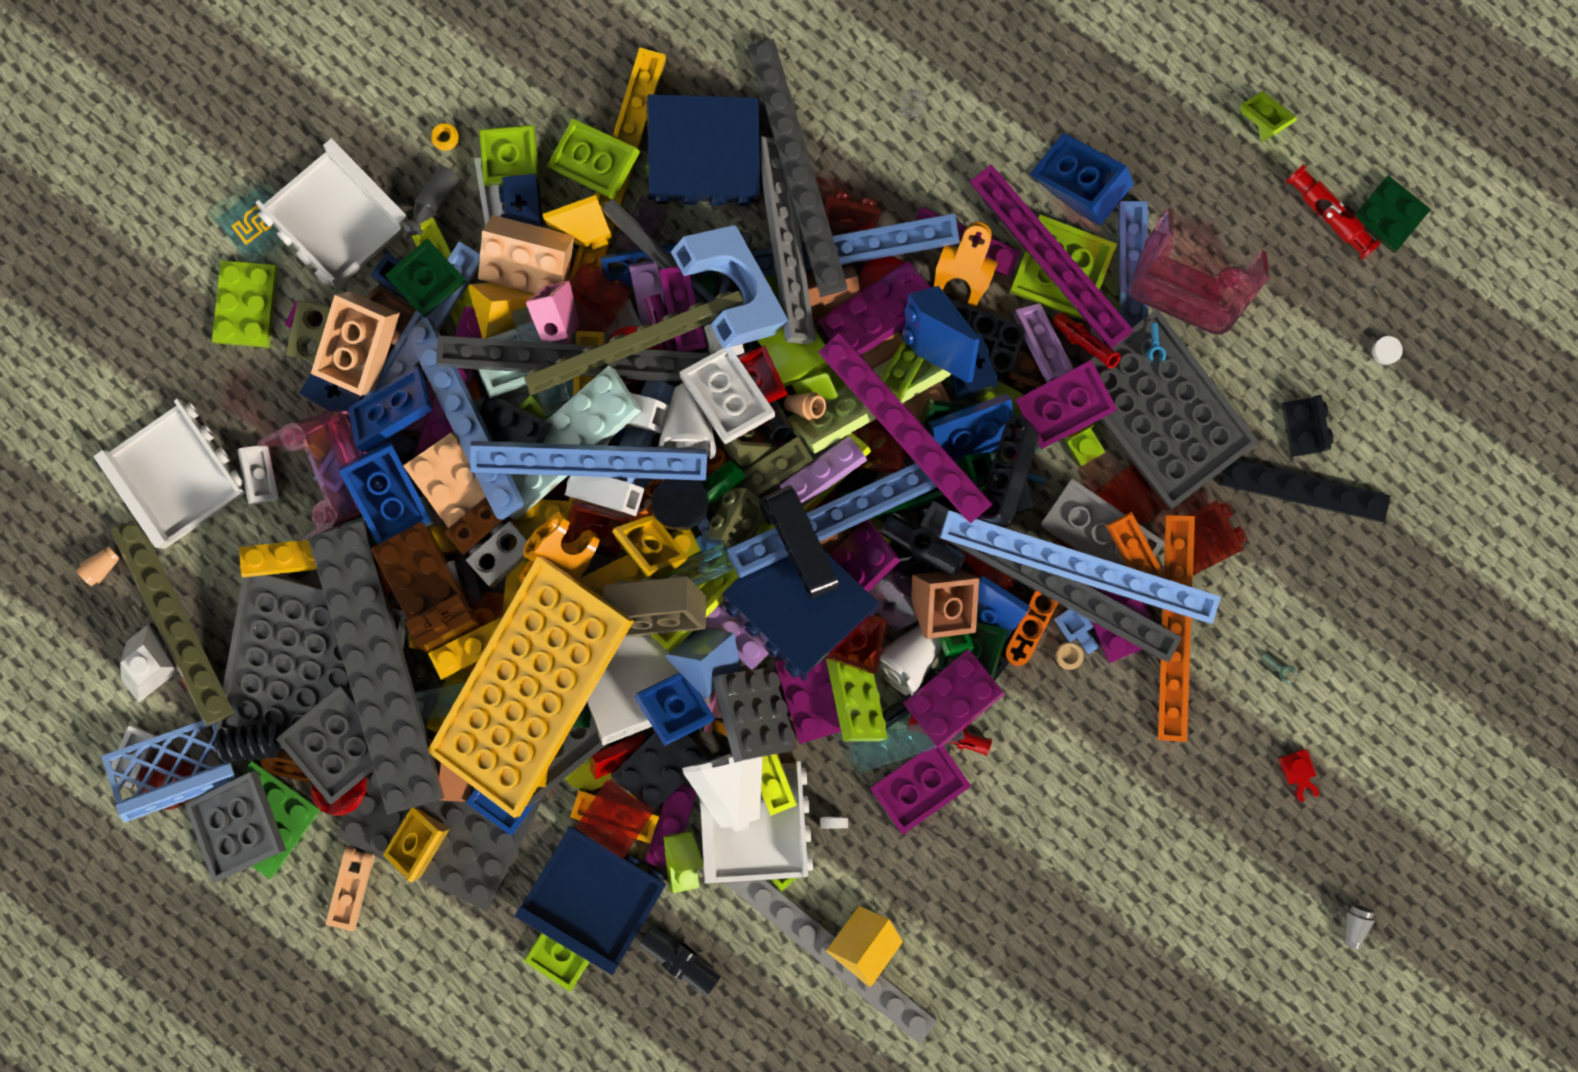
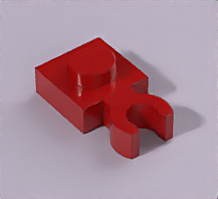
(1298, 769)

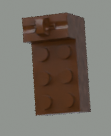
(425, 588)

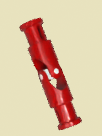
(1343, 222)

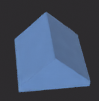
(705, 656)

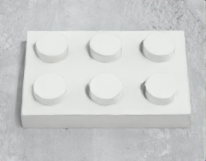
(727, 394)

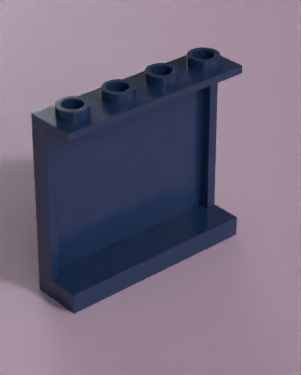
(703, 149)
(789, 622)
(591, 900)

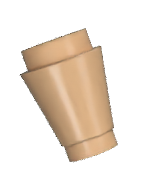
(806, 405)
(97, 566)

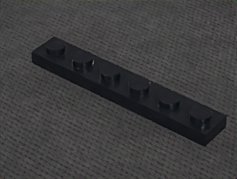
(1306, 490)

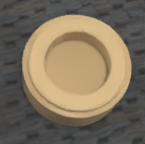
(1069, 655)

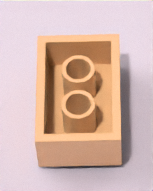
(523, 255)
(355, 343)
(446, 479)

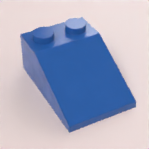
(1083, 178)
(940, 333)
(383, 492)

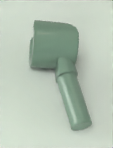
(1283, 670)

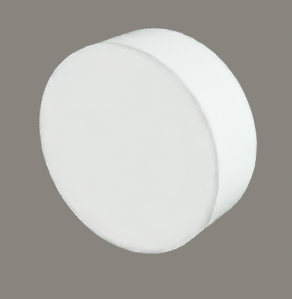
(1387, 350)
(833, 822)

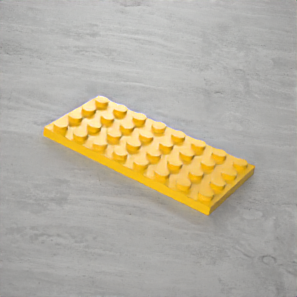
(529, 686)

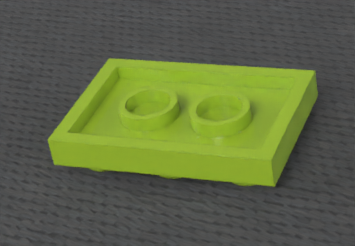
(593, 159)
(244, 304)
(857, 703)

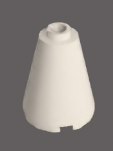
(687, 424)
(909, 660)

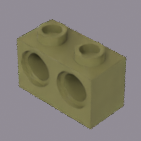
(304, 330)

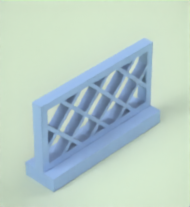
(170, 792)

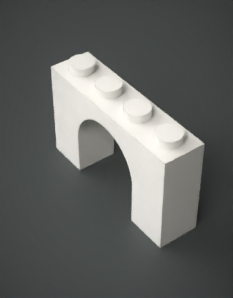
(613, 492)

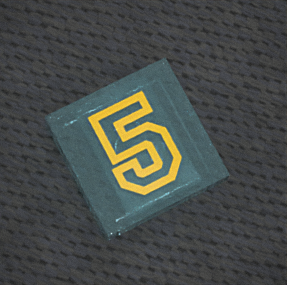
(247, 228)

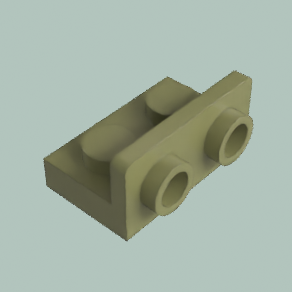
(736, 518)

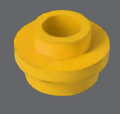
(441, 129)

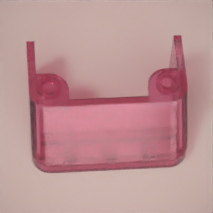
(1189, 294)
(328, 444)

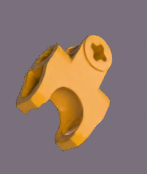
(968, 262)
(569, 557)

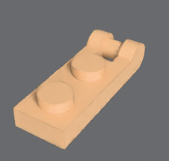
(350, 889)

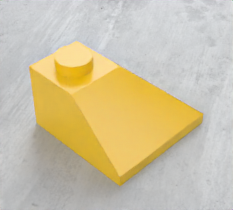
(583, 221)

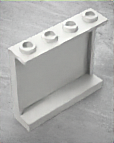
(334, 216)
(172, 475)
(634, 667)
(767, 849)

